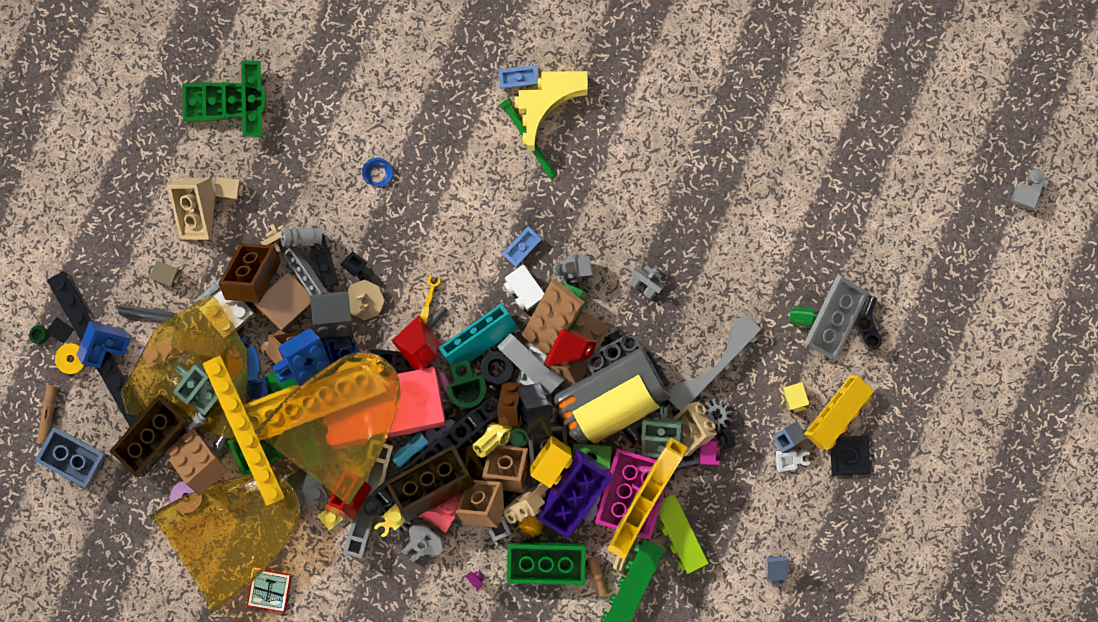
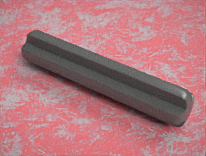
(145, 313)

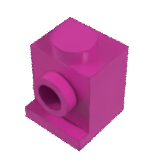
(709, 453)

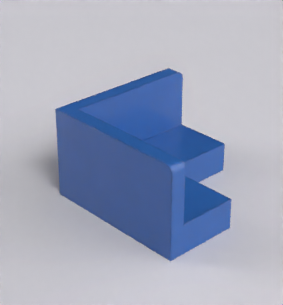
(99, 340)

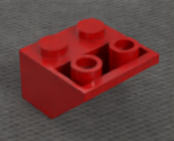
(349, 511)

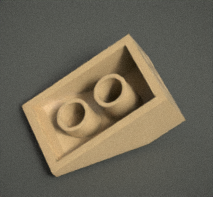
(193, 207)

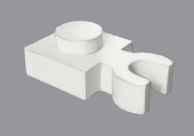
(790, 458)

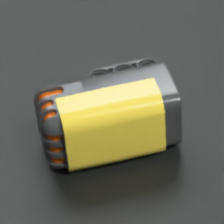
(614, 394)

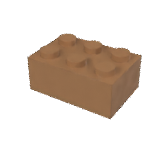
(196, 461)

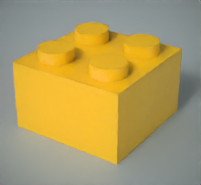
(551, 462)

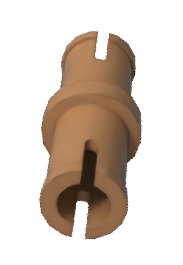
(597, 576)

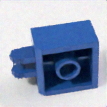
(302, 358)

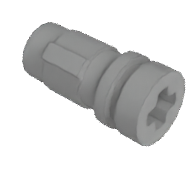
(301, 236)

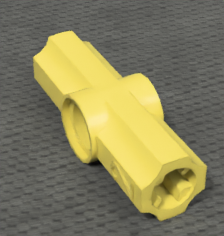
(493, 436)

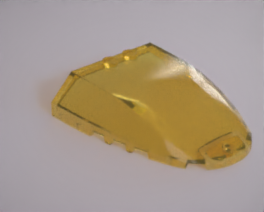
(337, 421)
(228, 534)

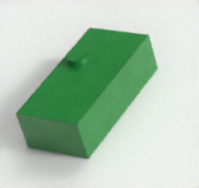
(546, 563)

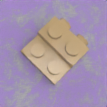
(696, 427)
(526, 504)

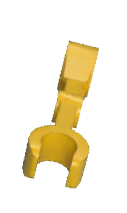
(425, 311)

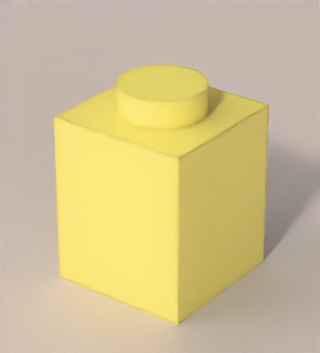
(796, 397)

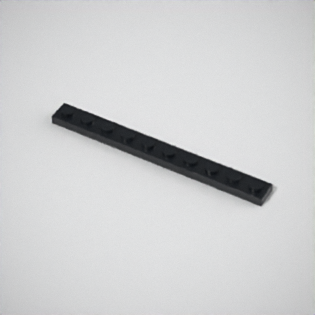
(80, 319)

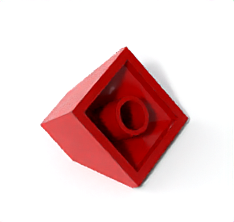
(417, 344)
(570, 348)

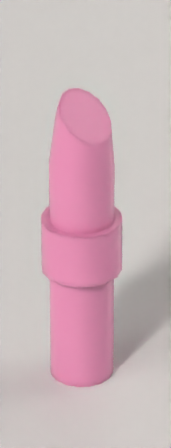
(444, 381)

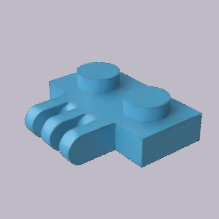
(409, 448)

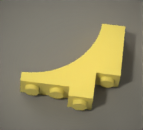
(552, 91)

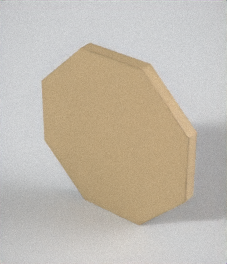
(365, 299)

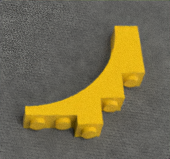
(646, 498)

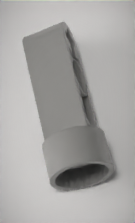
(530, 365)

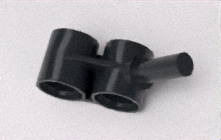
(864, 334)

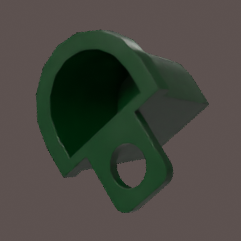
(467, 390)

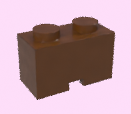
(509, 405)

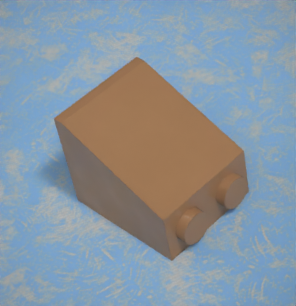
(285, 302)

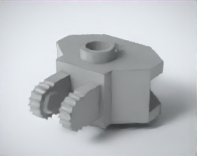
(574, 268)
(424, 539)

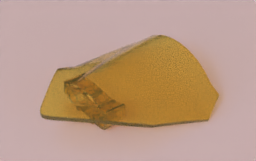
(185, 339)

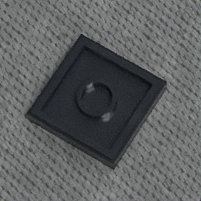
(850, 456)

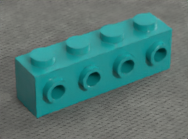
(479, 336)

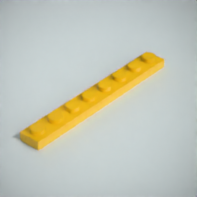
(243, 430)

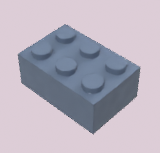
(71, 457)

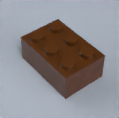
(249, 272)

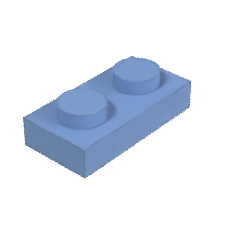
(518, 77)
(522, 246)

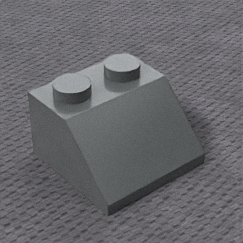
(331, 315)
(308, 490)

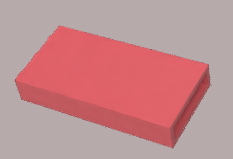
(419, 403)

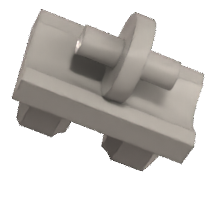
(653, 284)

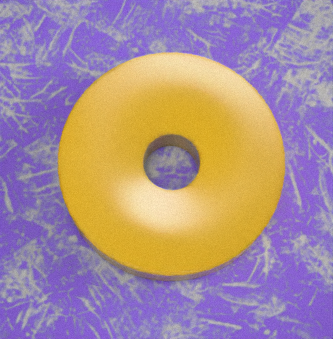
(61, 359)

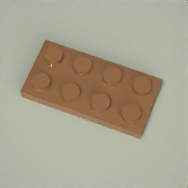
(554, 312)
(595, 330)

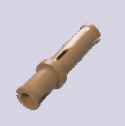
(47, 413)

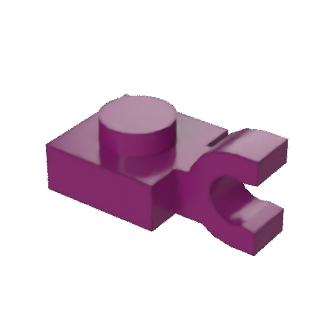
(476, 579)

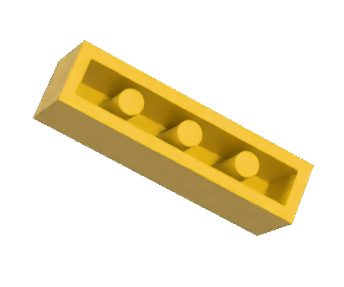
(839, 412)

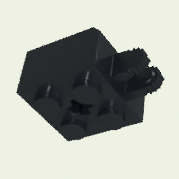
(536, 411)

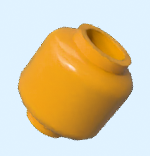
(531, 527)

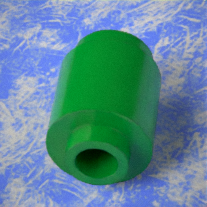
(803, 316)

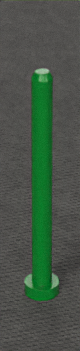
(522, 129)

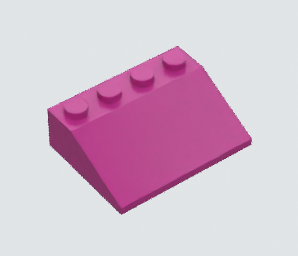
(628, 475)

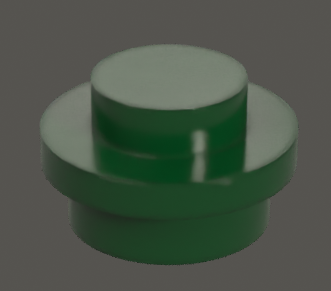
(38, 334)
(519, 437)

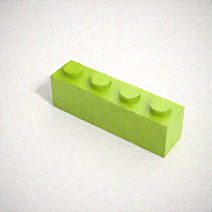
(681, 535)

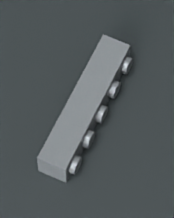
(304, 271)

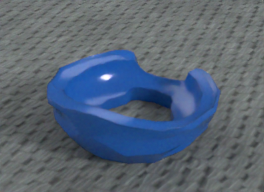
(370, 164)

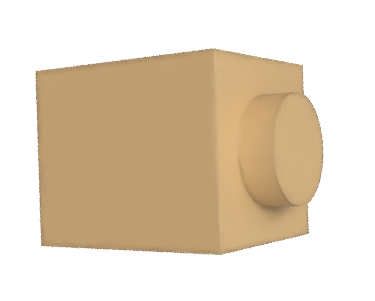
(228, 188)

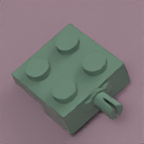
(196, 388)
(658, 431)

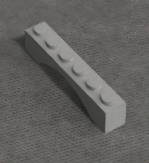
(740, 334)
(362, 523)

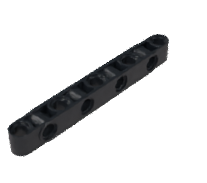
(472, 421)

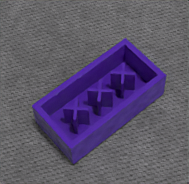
(574, 494)

